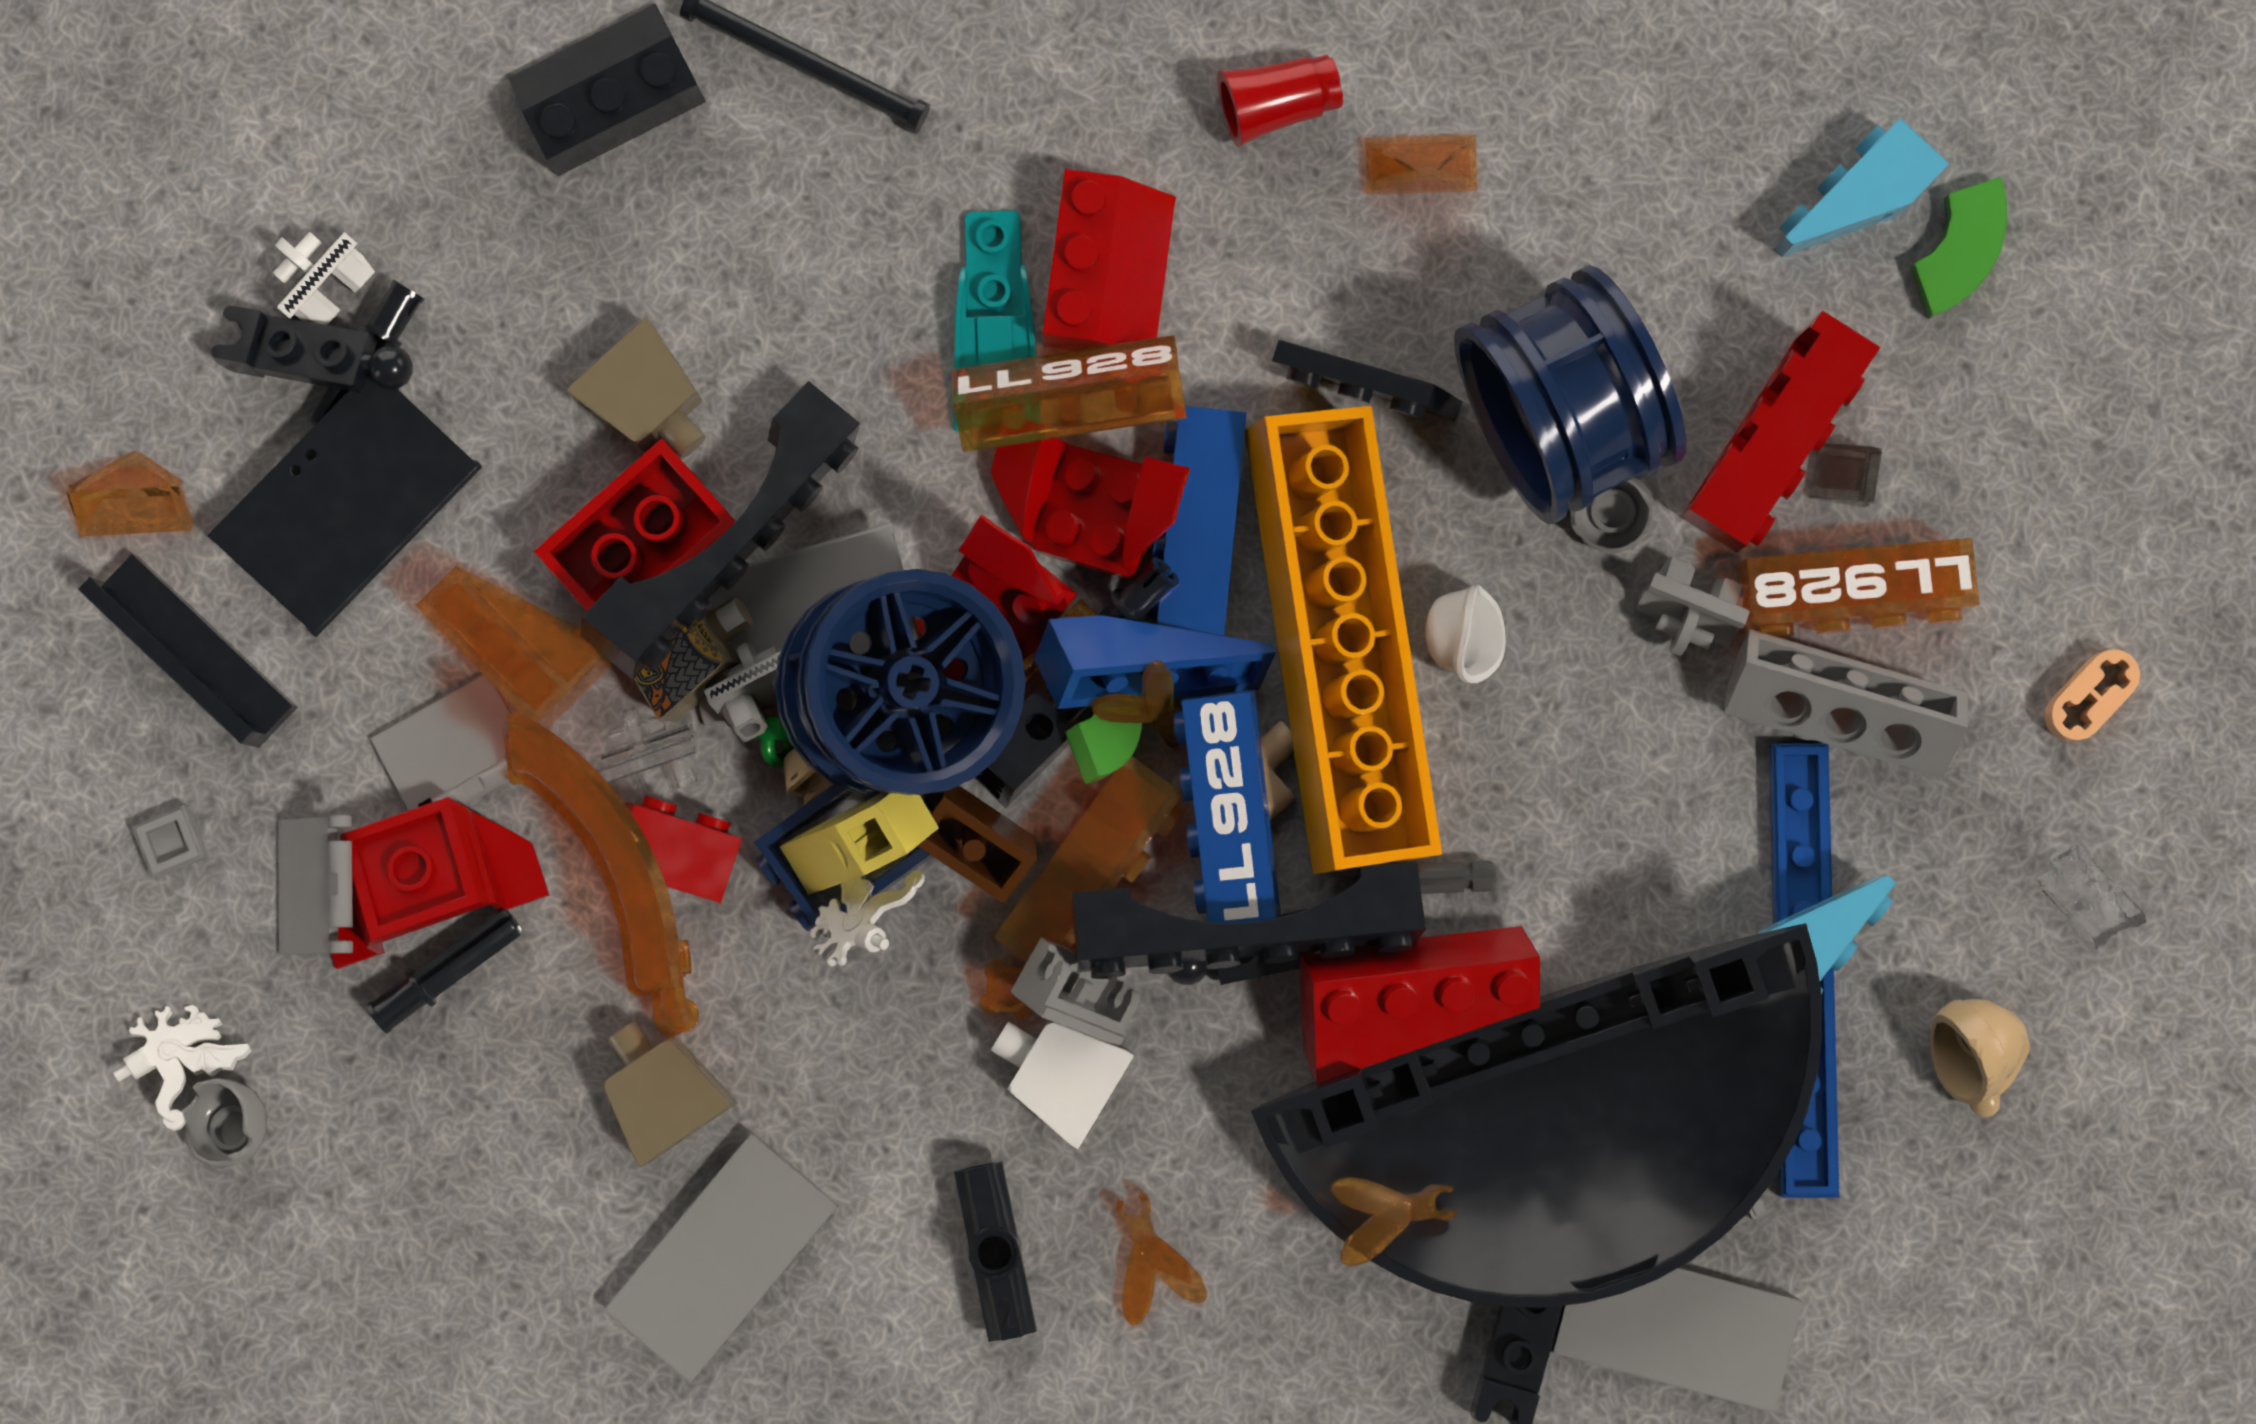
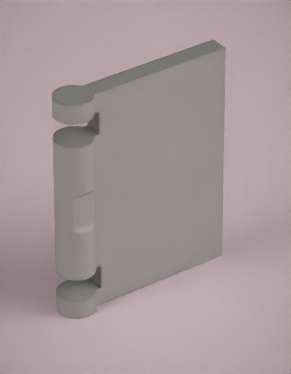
(448, 747)
(314, 885)

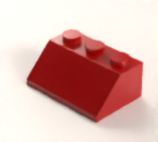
(1107, 262)
(636, 527)

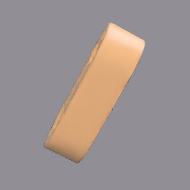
(2101, 704)

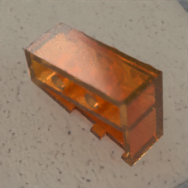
(517, 646)

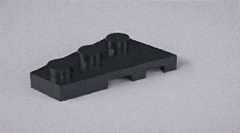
(1364, 381)

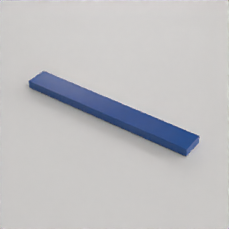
(1799, 881)

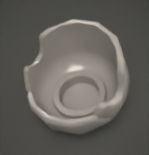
(1616, 517)
(224, 1123)

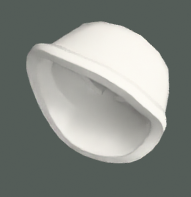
(1466, 633)

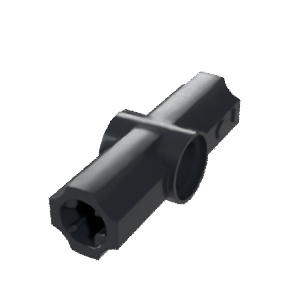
(1002, 1287)

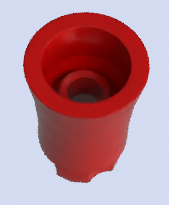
(1277, 95)

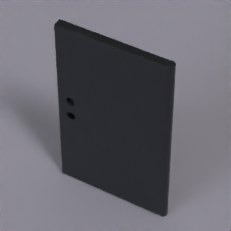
(354, 501)

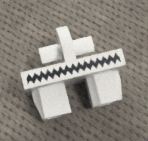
(339, 259)

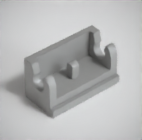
(1073, 998)

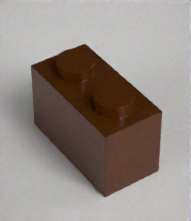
(979, 842)

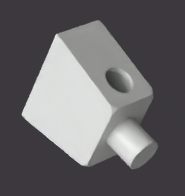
(1062, 1075)

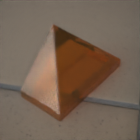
(1421, 164)
(129, 498)

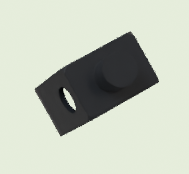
(1025, 756)

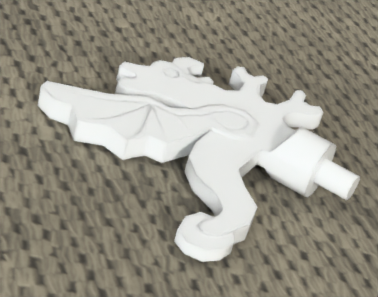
(857, 924)
(171, 1045)

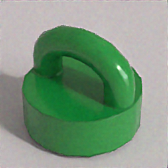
(774, 732)

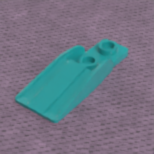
(993, 294)

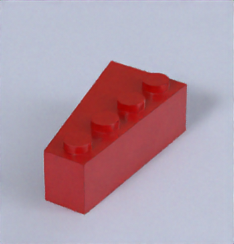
(1780, 431)
(1397, 1002)

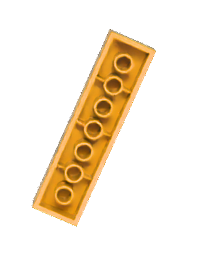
(1342, 639)

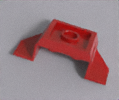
(1088, 503)
(1014, 581)
(431, 869)

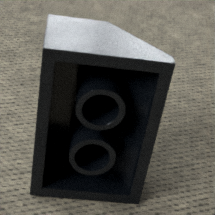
(606, 90)

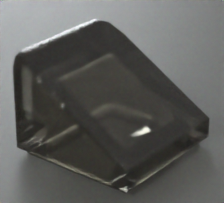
(1846, 474)

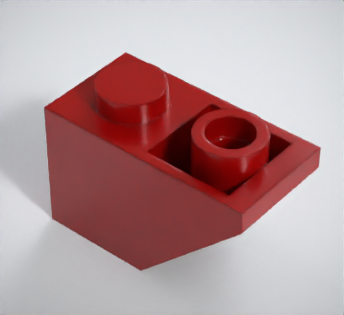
(689, 854)

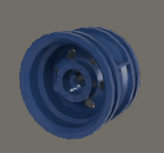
(1571, 394)
(957, 625)

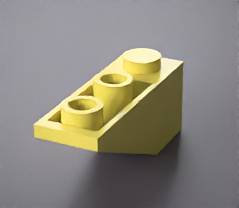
(859, 840)

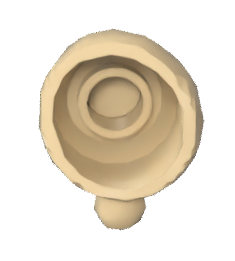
(1978, 1051)

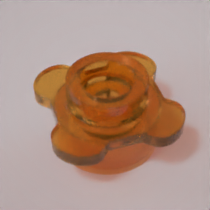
(995, 997)

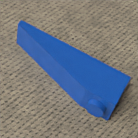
(1109, 655)

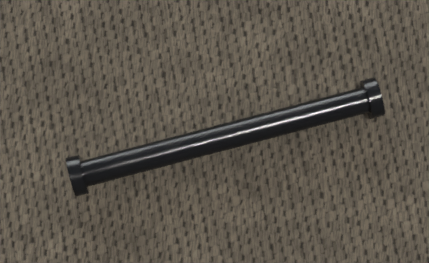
(808, 62)

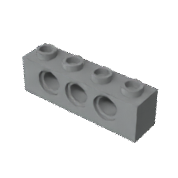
(1846, 703)

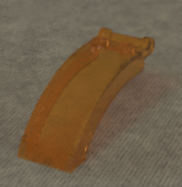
(624, 859)

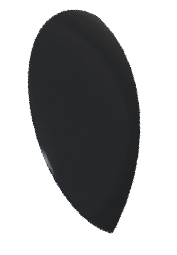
(1579, 1134)

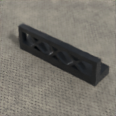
(190, 651)

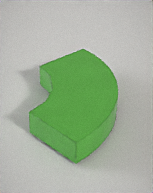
(1967, 248)
(1102, 745)

